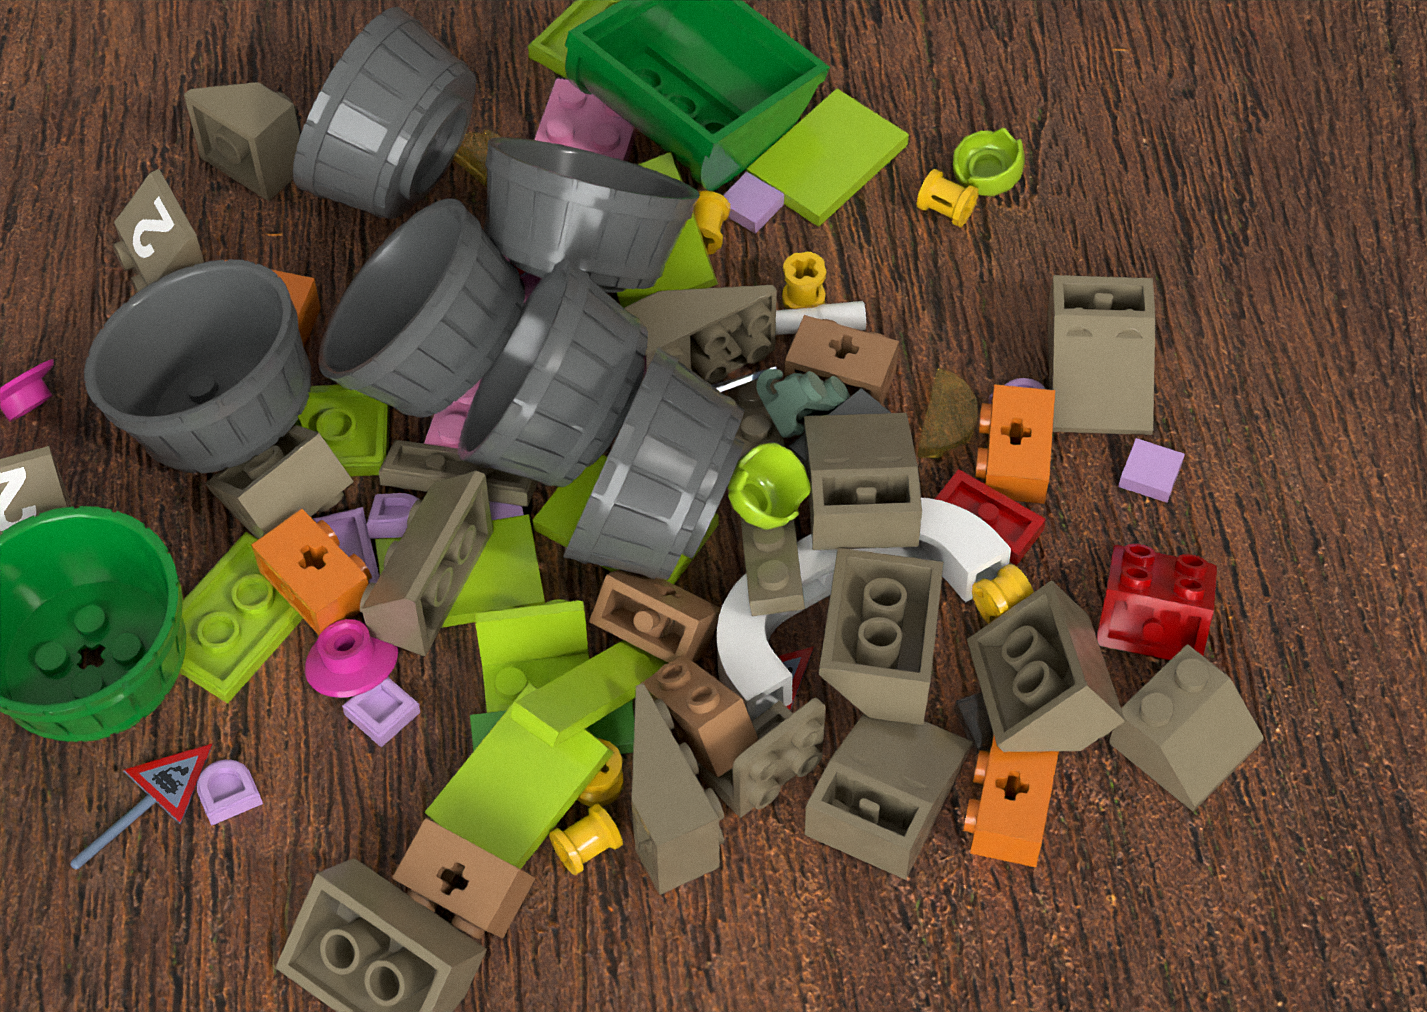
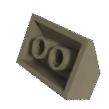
(429, 563)
(882, 633)
(1044, 676)
(375, 947)

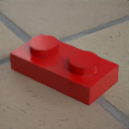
(1011, 520)

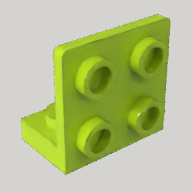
(529, 647)

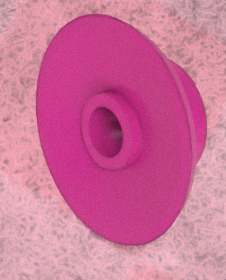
(25, 392)
(348, 660)

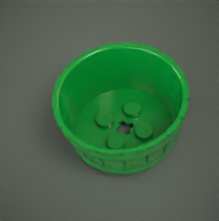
(80, 584)

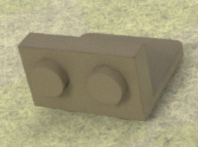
(786, 747)

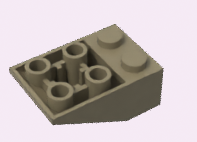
(710, 327)
(1102, 354)
(862, 481)
(885, 791)
(672, 814)

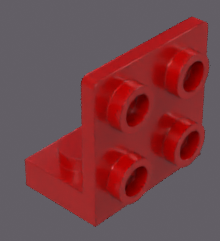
(1157, 602)

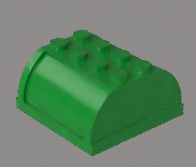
(696, 78)

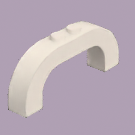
(744, 656)

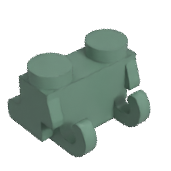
(799, 397)

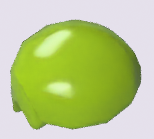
(989, 161)
(768, 486)

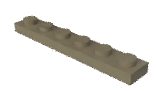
(769, 554)

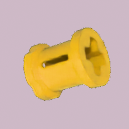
(947, 197)
(710, 213)
(804, 278)
(586, 839)

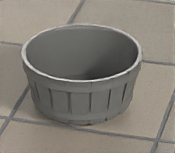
(386, 119)
(583, 208)
(424, 313)
(203, 366)
(557, 383)
(661, 474)

